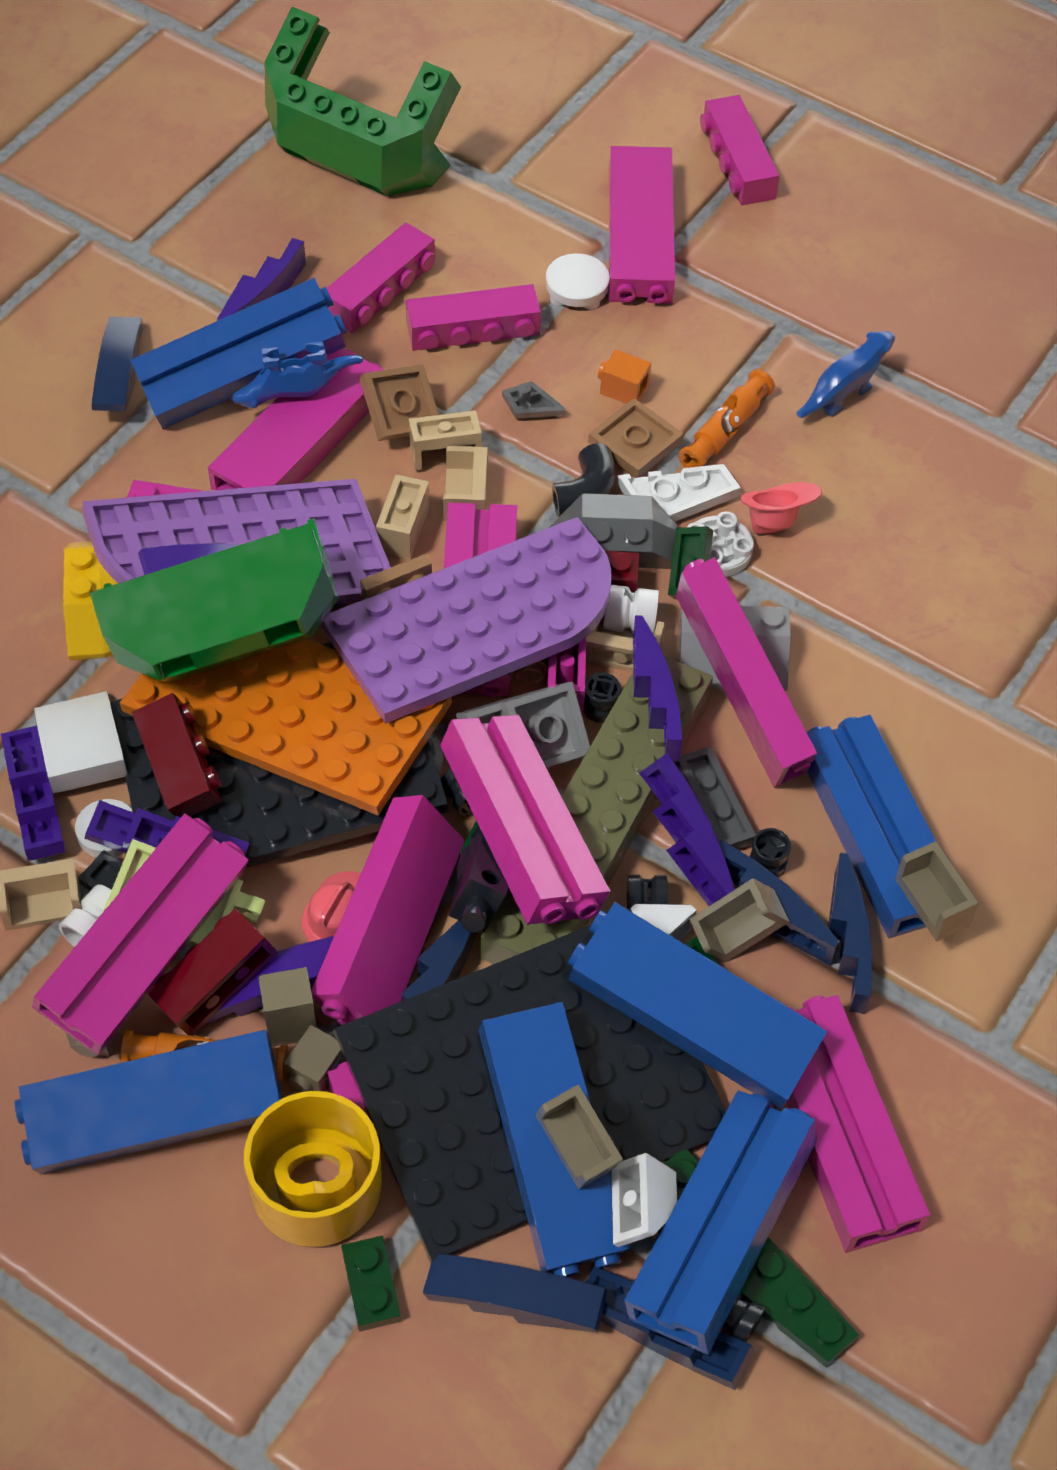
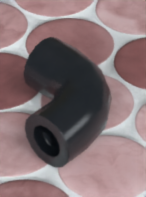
(596, 477)

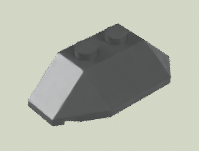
(627, 525)

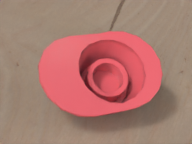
(779, 506)
(328, 905)

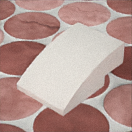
(80, 742)

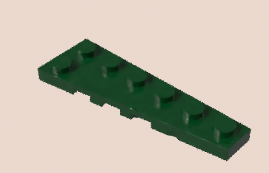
(785, 1291)

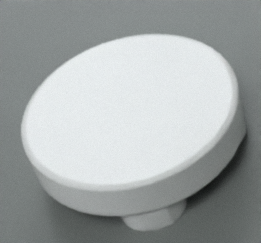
(577, 281)
(731, 542)

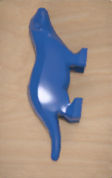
(848, 375)
(292, 376)

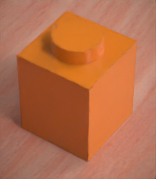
(624, 376)

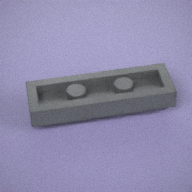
(716, 797)

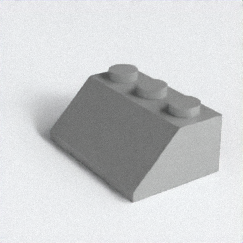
(770, 627)

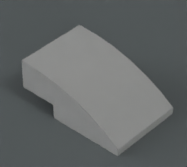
(550, 719)

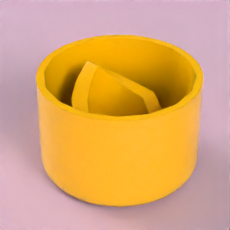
(306, 1129)

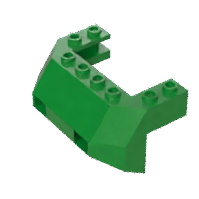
(345, 134)
(219, 605)

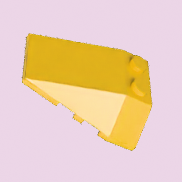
(81, 576)

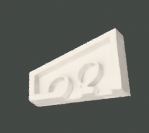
(684, 492)

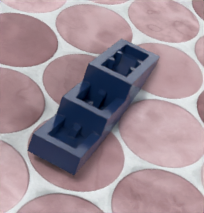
(114, 369)
(850, 924)
(805, 927)
(442, 960)
(516, 1291)
(723, 1363)

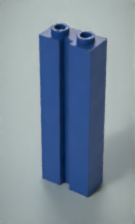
(227, 354)
(870, 813)
(695, 1004)
(530, 1064)
(147, 1102)
(721, 1221)

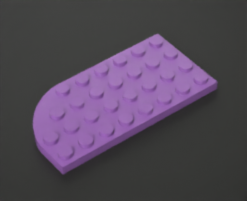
(239, 516)
(474, 619)

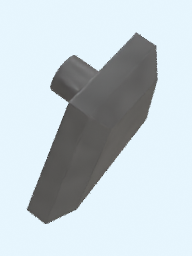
(531, 401)

